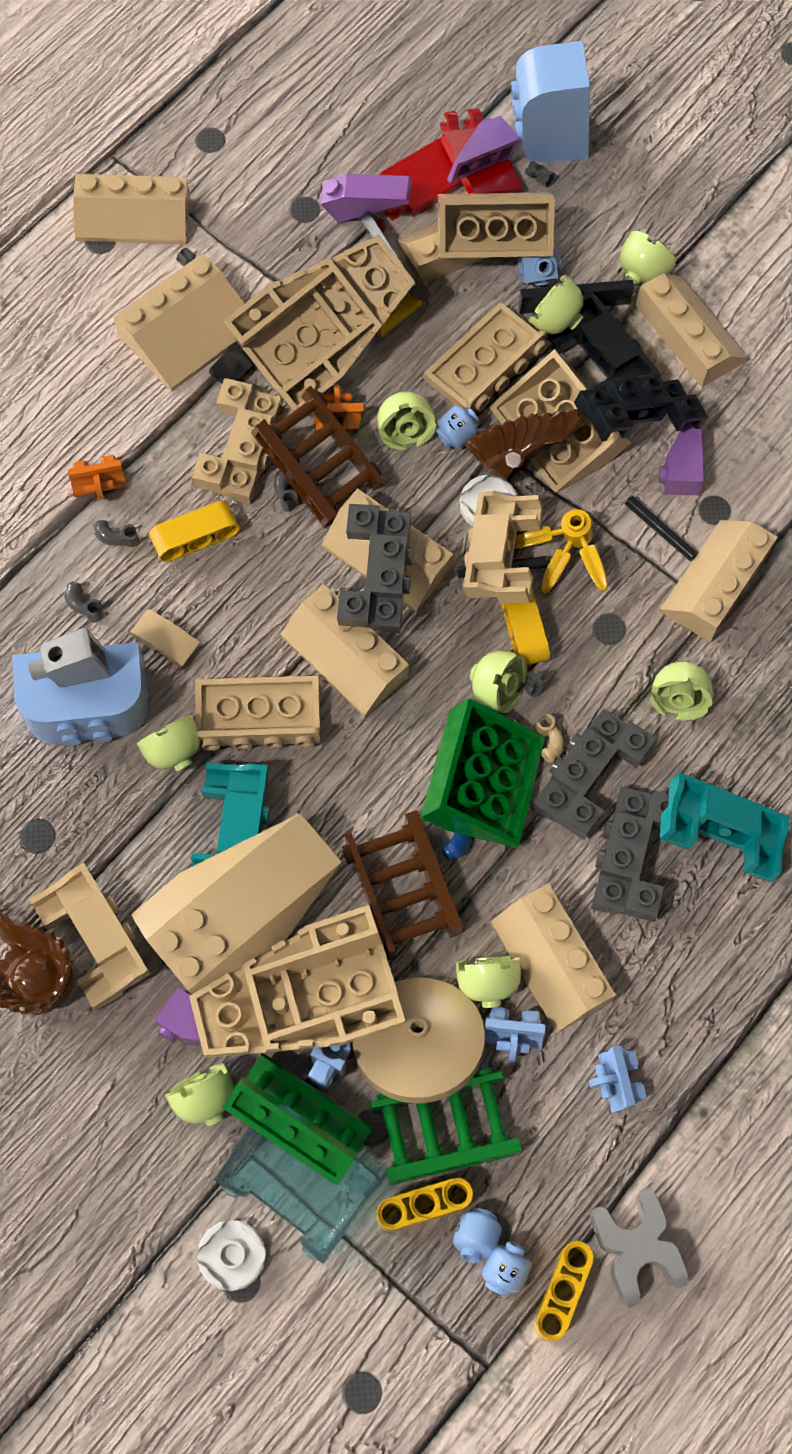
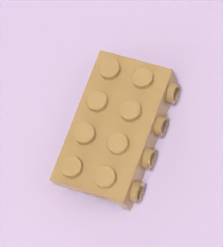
(486, 359)
(257, 712)

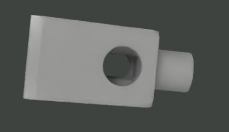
(71, 660)

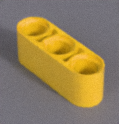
(194, 531)
(526, 631)
(436, 1192)
(576, 1279)

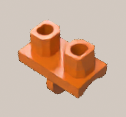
(349, 411)
(97, 478)

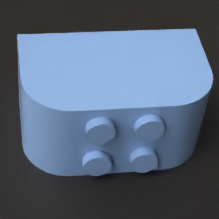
(552, 103)
(85, 710)

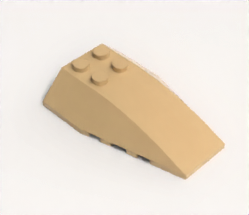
(320, 318)
(237, 902)
(304, 993)

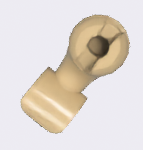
(556, 743)

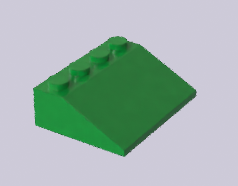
(483, 775)

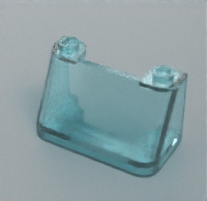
(298, 1192)

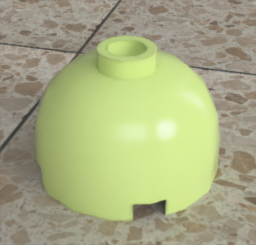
(643, 259)
(559, 308)
(405, 420)
(497, 680)
(682, 690)
(172, 745)
(489, 979)
(202, 1096)

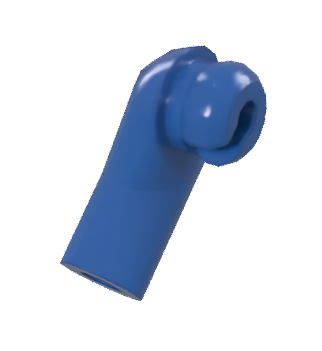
(456, 847)

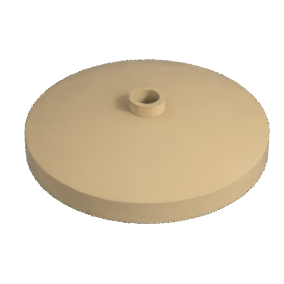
(431, 1052)

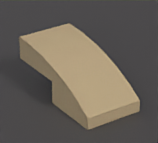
(165, 637)

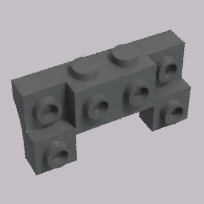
(386, 579)
(576, 775)
(621, 862)

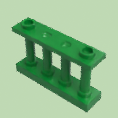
(298, 1118)
(468, 1152)

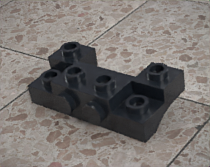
(605, 343)
(638, 401)

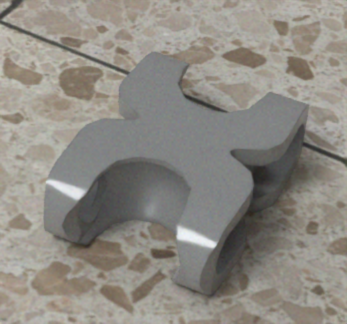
(638, 1247)

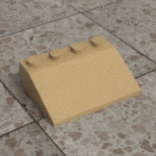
(181, 322)
(546, 389)

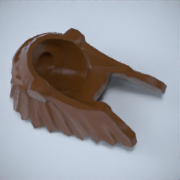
(511, 446)
(33, 969)

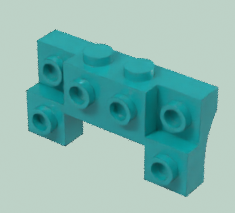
(244, 802)
(727, 818)

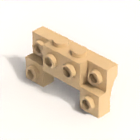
(243, 457)
(493, 544)
(94, 917)

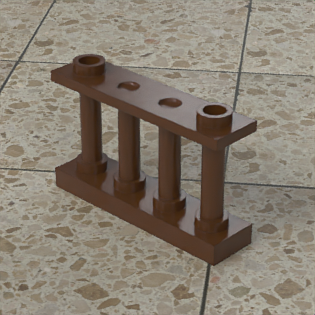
(305, 482)
(424, 861)

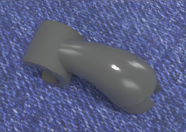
(281, 485)
(109, 537)
(74, 600)

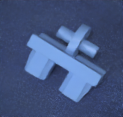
(514, 1035)
(328, 1064)
(614, 1079)

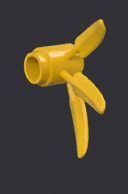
(577, 533)

